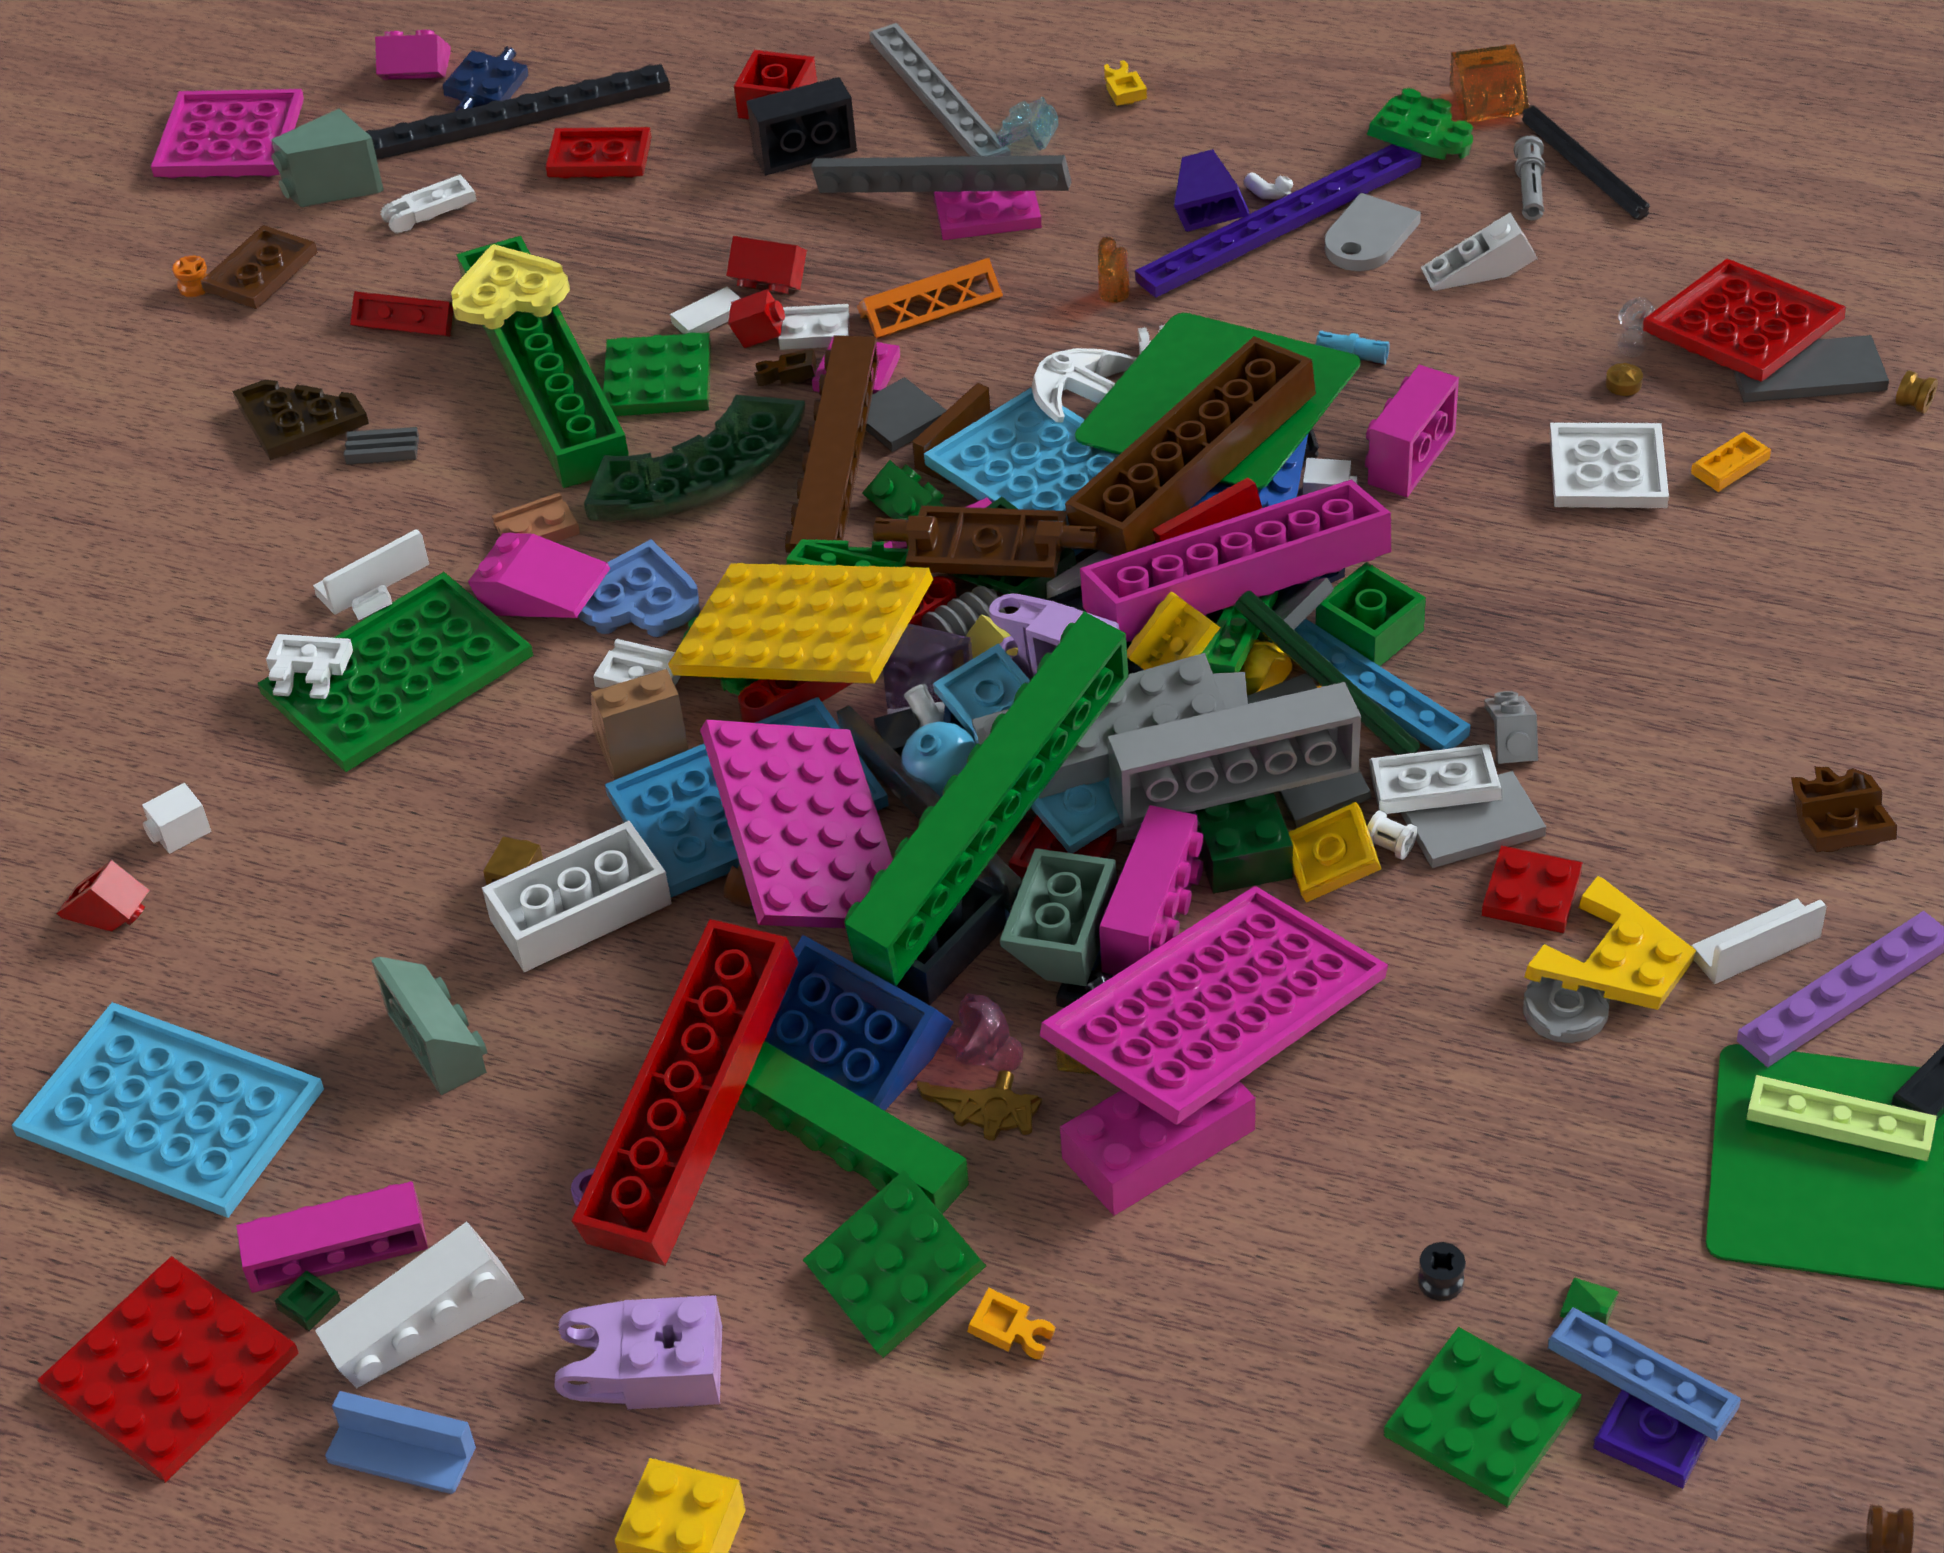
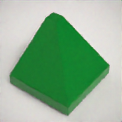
(1590, 1299)

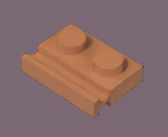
(543, 517)

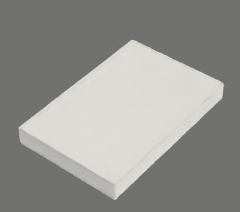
(1435, 779)

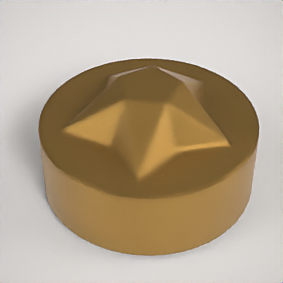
(1624, 379)

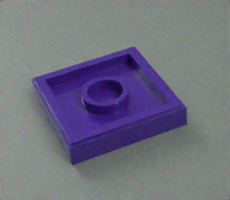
(1650, 1440)

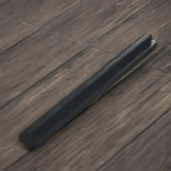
(1586, 162)

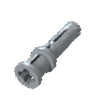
(1530, 168)

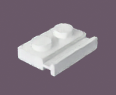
(813, 325)
(631, 661)

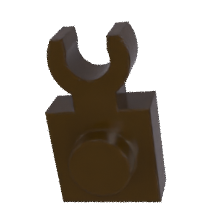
(790, 367)

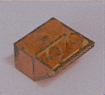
(1489, 82)

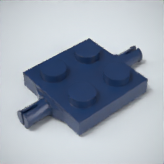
(485, 79)

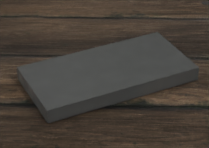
(1821, 369)
(1319, 798)

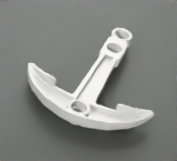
(1075, 372)

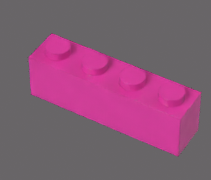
(331, 1236)

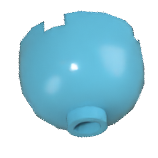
(937, 753)

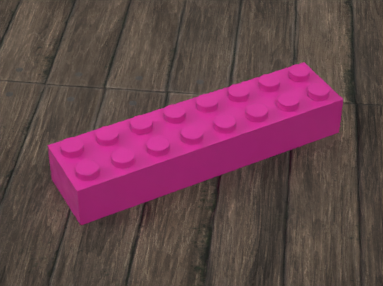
(1239, 555)

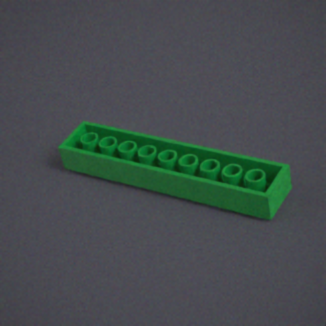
(554, 386)
(987, 798)

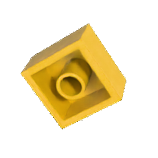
(681, 1512)

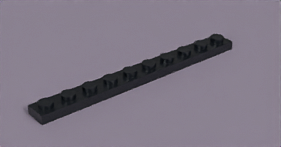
(519, 111)

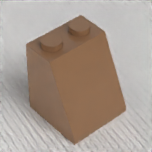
(638, 722)

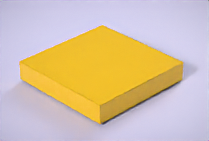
(1332, 852)

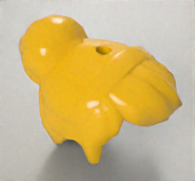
(1265, 666)

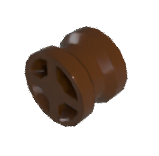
(1889, 1530)

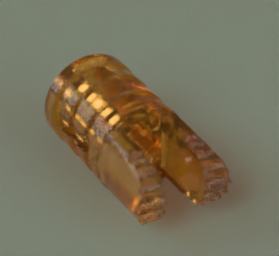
(1112, 271)

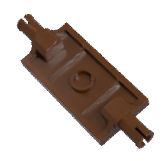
(987, 540)

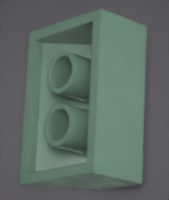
(1060, 914)
(430, 1023)

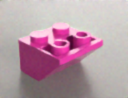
(411, 55)

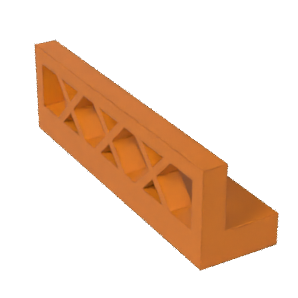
(926, 288)

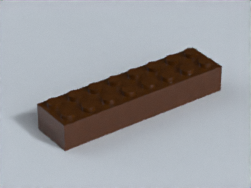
(1193, 445)

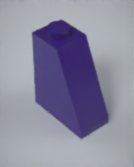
(1207, 192)

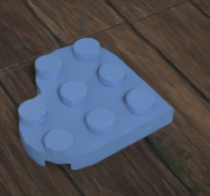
(644, 590)

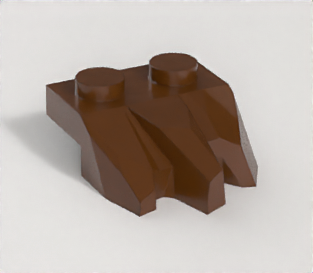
(1841, 810)

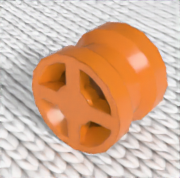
(190, 272)

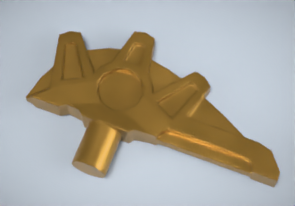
(988, 1108)

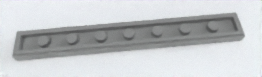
(936, 92)

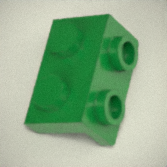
(898, 492)

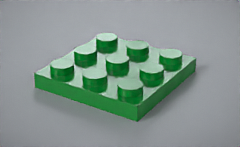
(658, 374)
(894, 1263)
(1482, 1416)

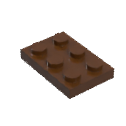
(259, 266)

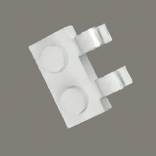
(307, 654)

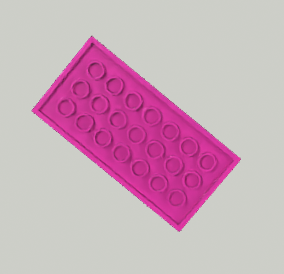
(1213, 1003)

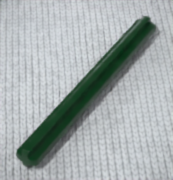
(1324, 672)

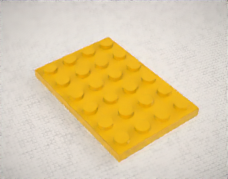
(801, 622)

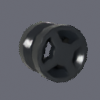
(1441, 1283)

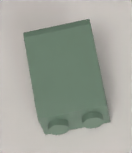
(326, 161)

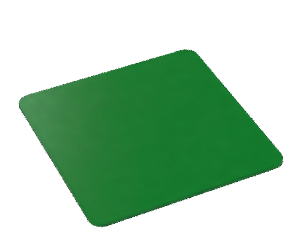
(1181, 359)
(1820, 1200)

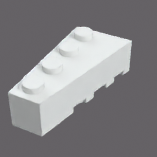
(419, 1307)

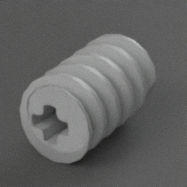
(962, 612)

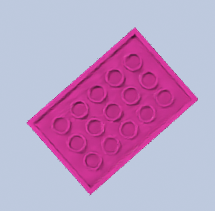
(797, 819)

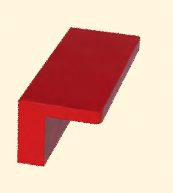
(402, 314)
(1228, 504)

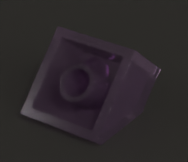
(922, 658)

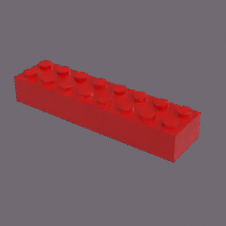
(685, 1092)

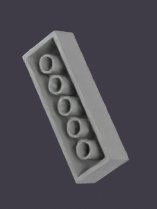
(1144, 700)
(1235, 753)

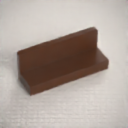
(961, 414)

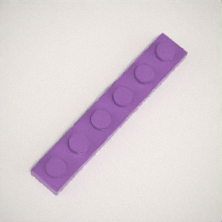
(1843, 989)

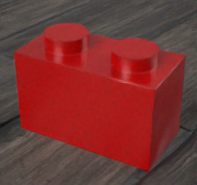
(766, 263)

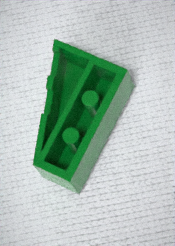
(839, 553)

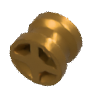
(1916, 391)

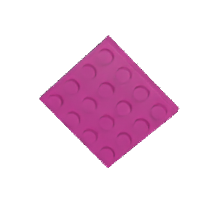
(225, 132)

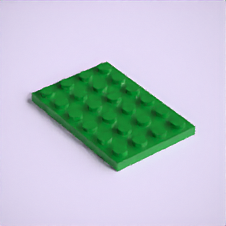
(403, 671)

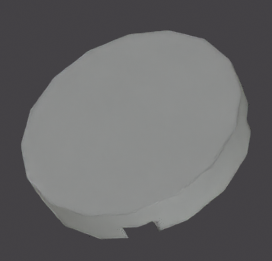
(1564, 1013)

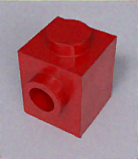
(756, 318)

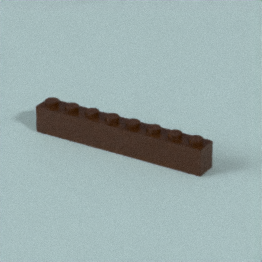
(835, 441)

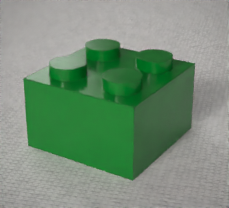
(1372, 613)

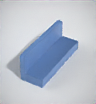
(400, 1443)

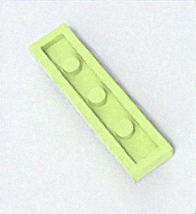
(1842, 1118)

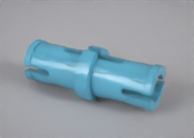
(1364, 348)

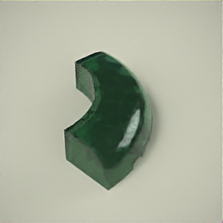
(699, 469)

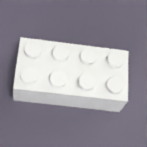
(577, 895)

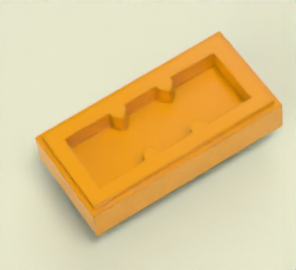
(1730, 461)

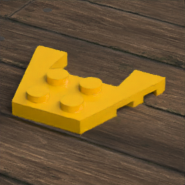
(1632, 963)

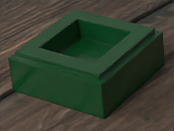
(307, 1300)

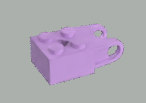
(1034, 627)
(645, 1353)

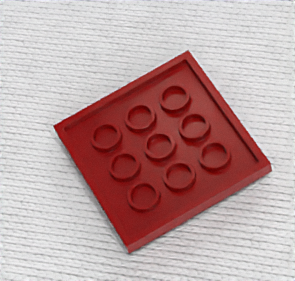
(1744, 319)
(168, 1368)

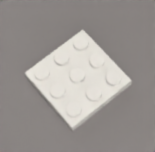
(1608, 465)

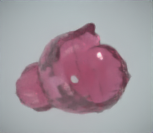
(984, 1036)

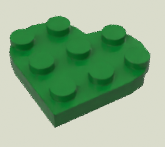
(1422, 126)

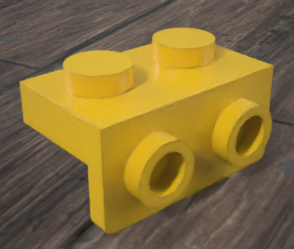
(1171, 634)

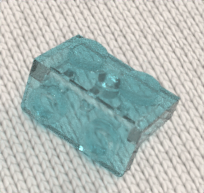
(1030, 119)

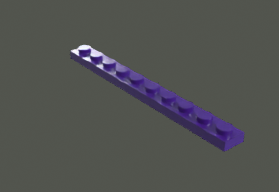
(1276, 219)

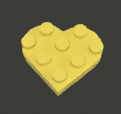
(508, 283)

